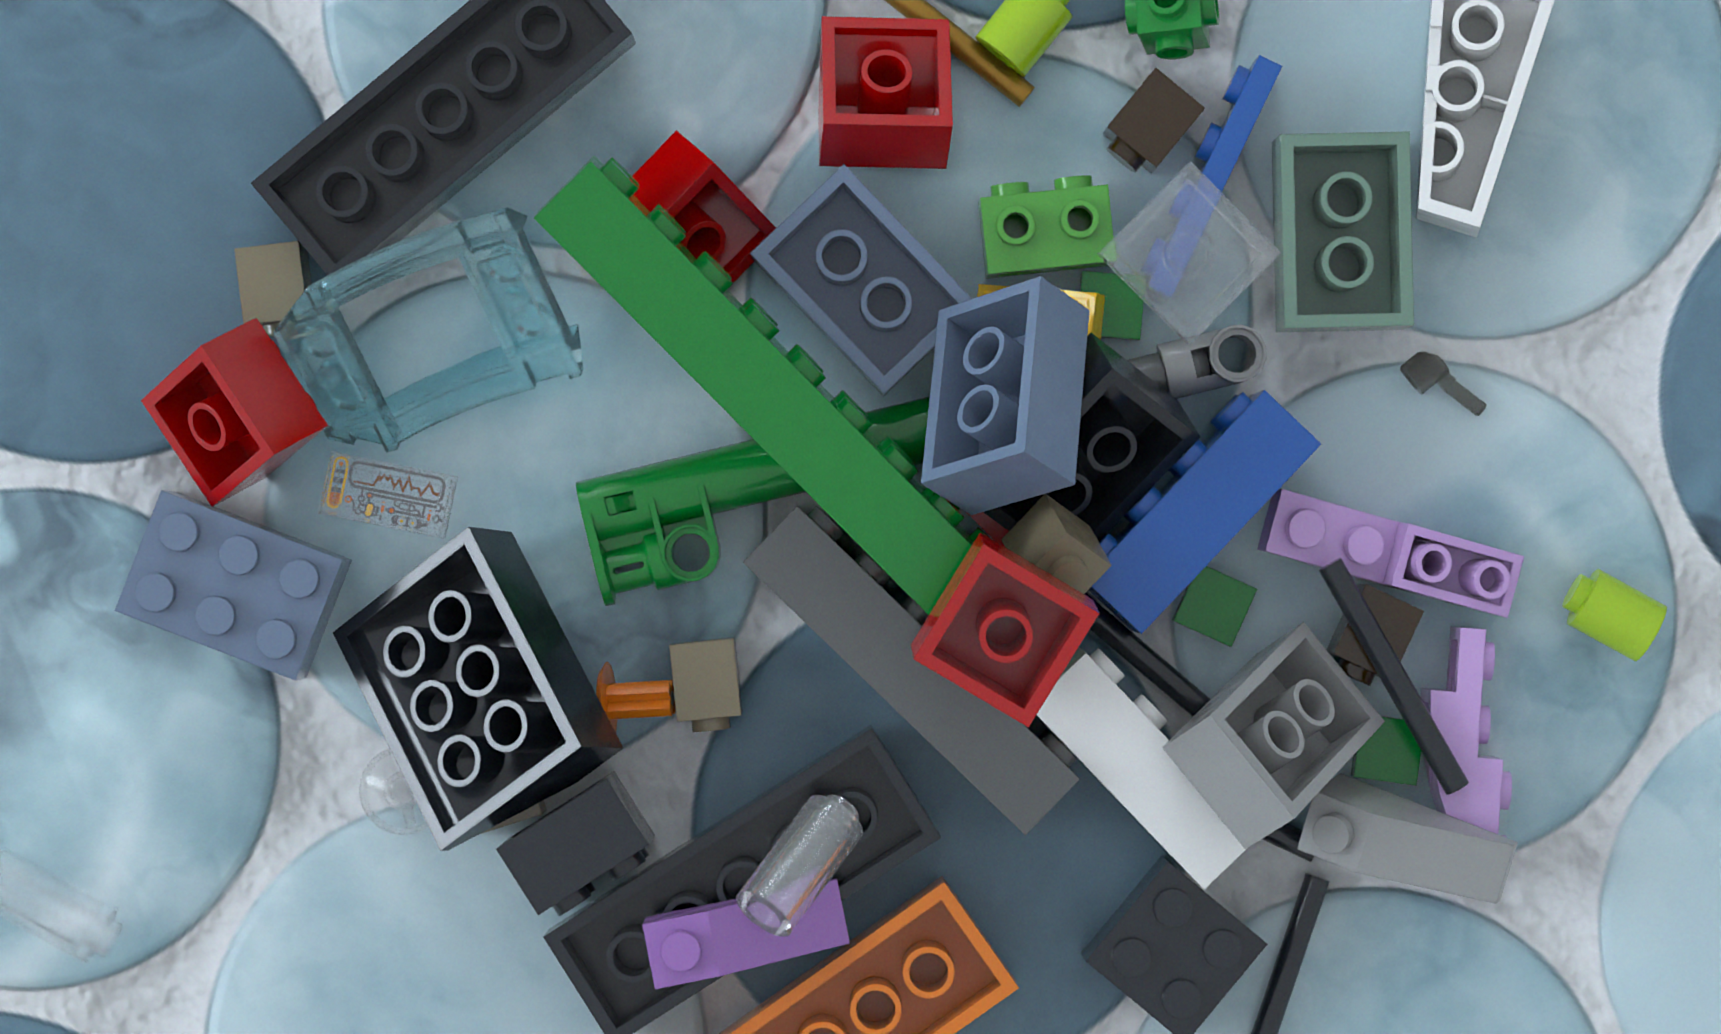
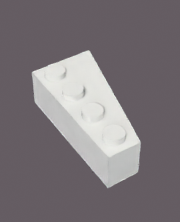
(1472, 94)
(1125, 752)

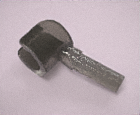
(1427, 369)

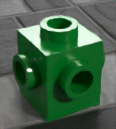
(1172, 26)

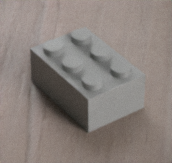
(1274, 736)

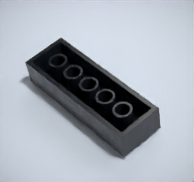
(437, 121)
(605, 940)

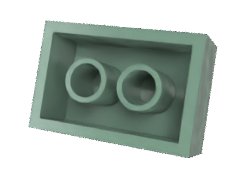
(1343, 231)

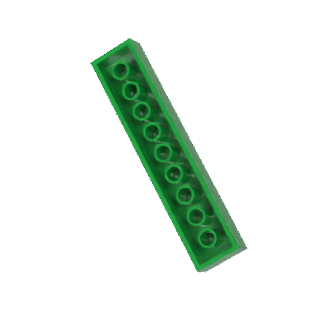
(756, 380)

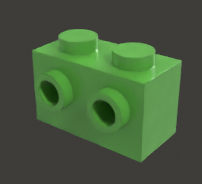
(1044, 228)

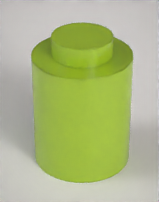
(1023, 31)
(1614, 613)

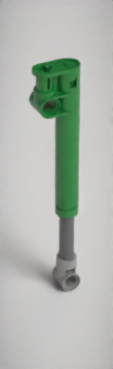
(650, 507)

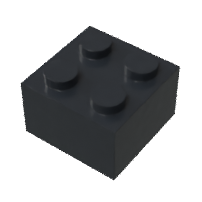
(577, 844)
(1173, 949)

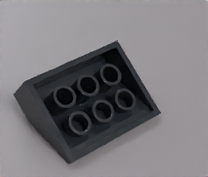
(476, 687)

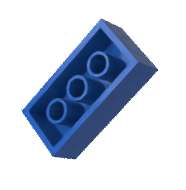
(1201, 507)

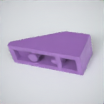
(721, 940)

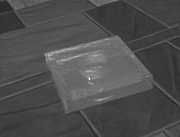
(1189, 253)

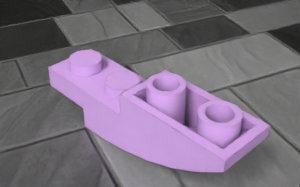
(1391, 552)
(1464, 727)

